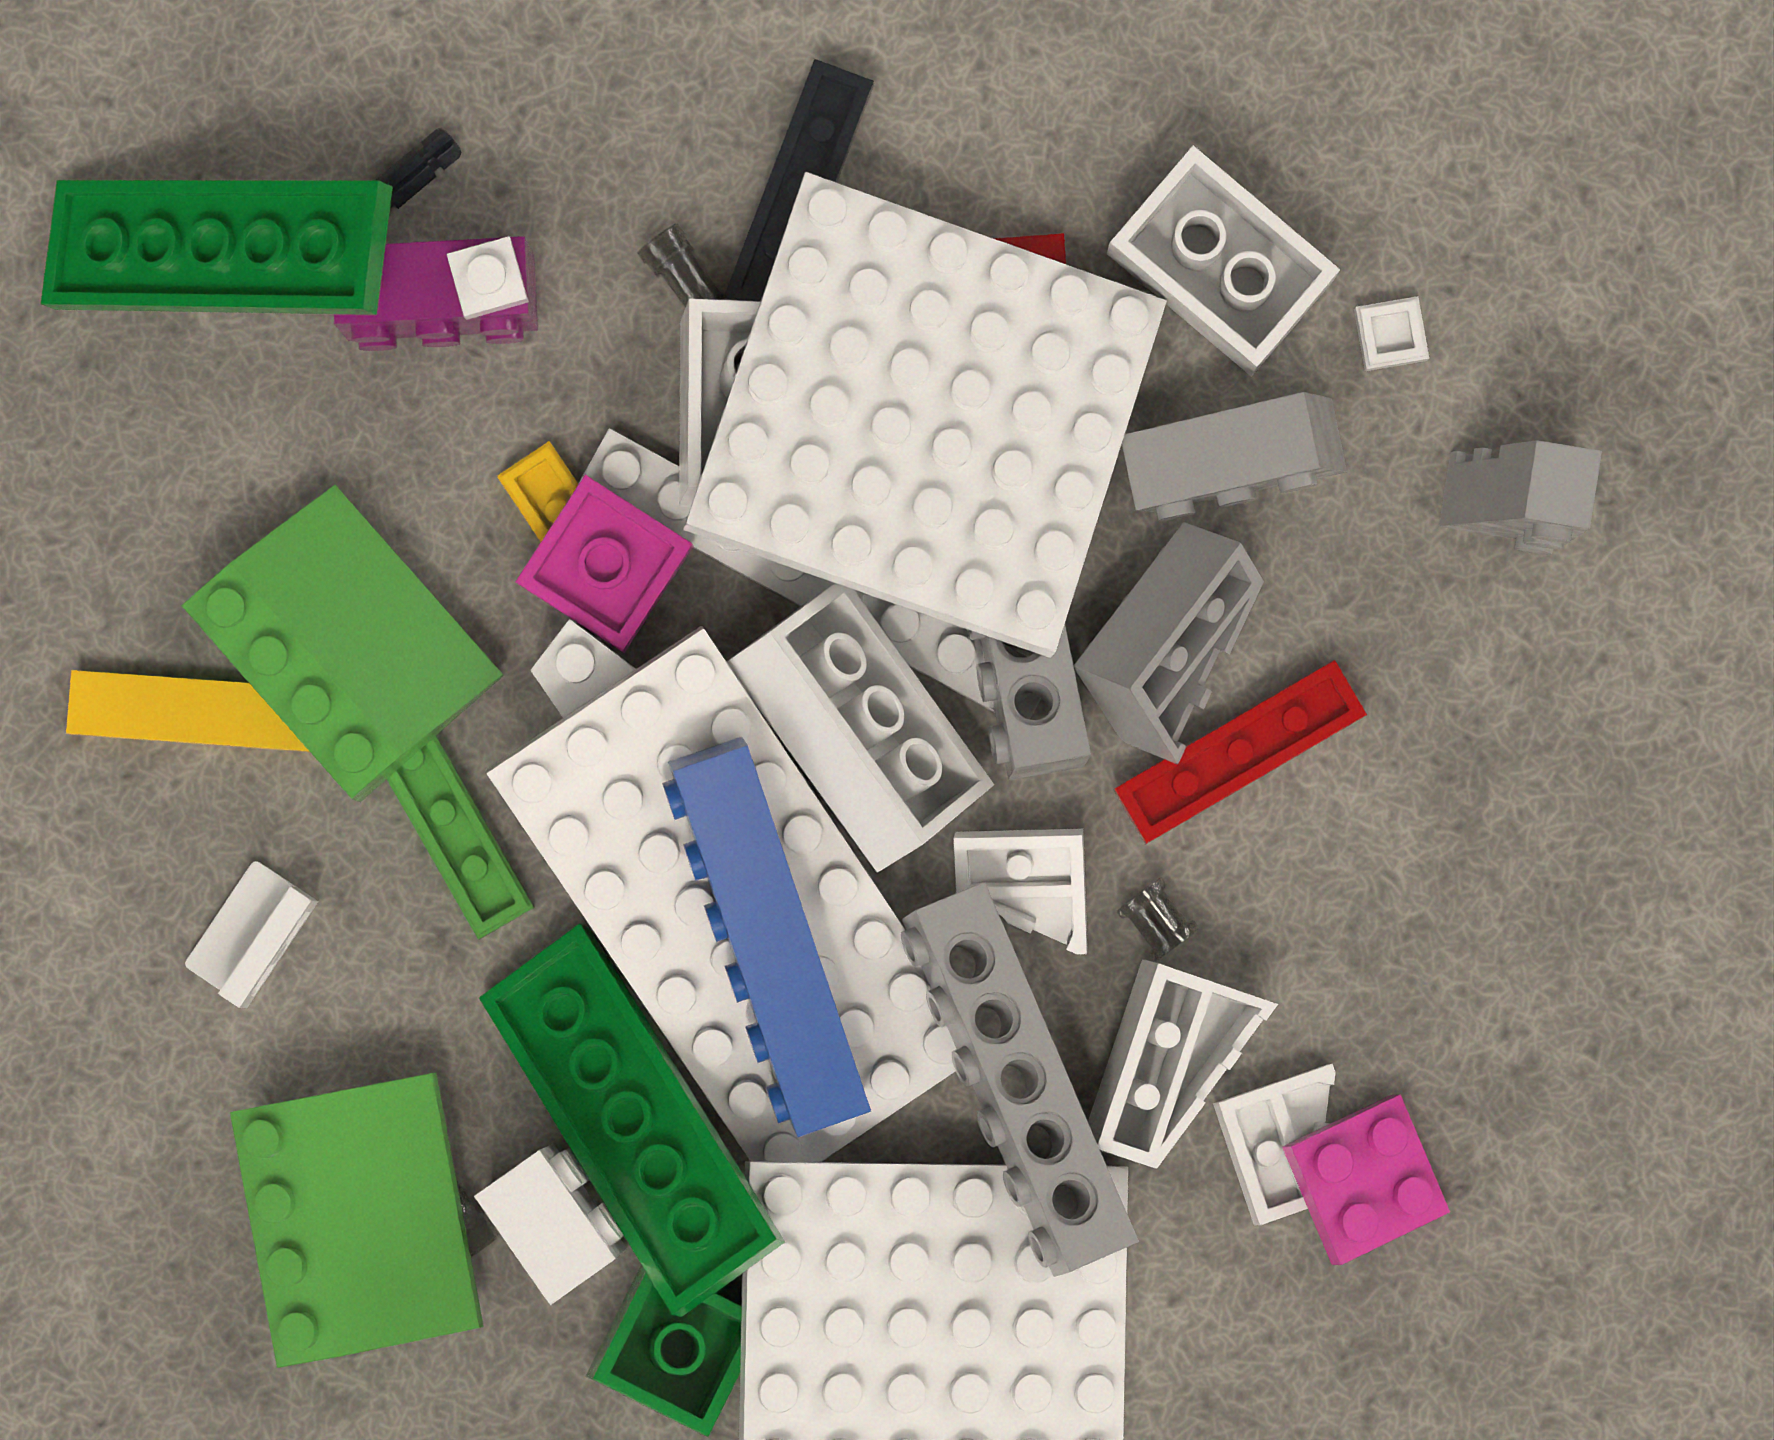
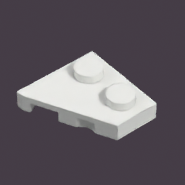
(1031, 879)
(1258, 1127)

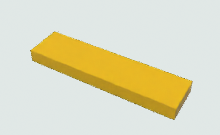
(174, 711)

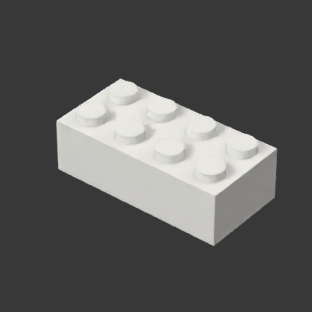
(860, 725)

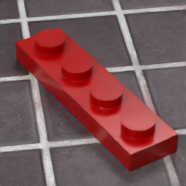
(1240, 752)

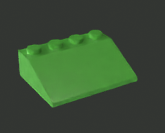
(343, 642)
(356, 1220)

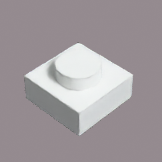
(487, 278)

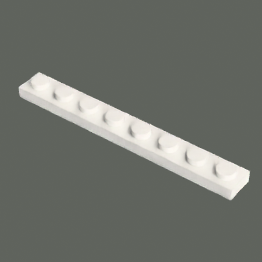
(924, 642)

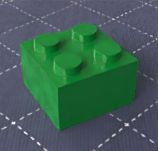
(670, 1361)

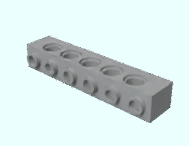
(1027, 745)
(1049, 1100)

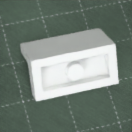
(250, 934)

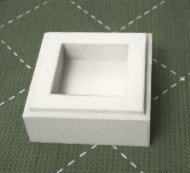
(1391, 333)

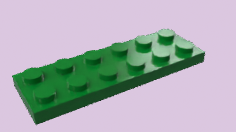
(217, 246)
(631, 1120)

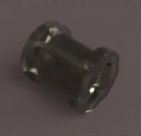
(1157, 919)

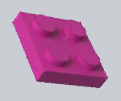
(604, 563)
(1366, 1179)

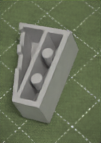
(1234, 454)
(1529, 493)
(1166, 636)

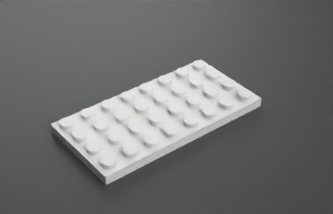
(605, 828)

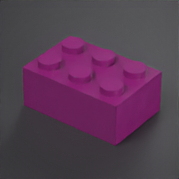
(423, 302)

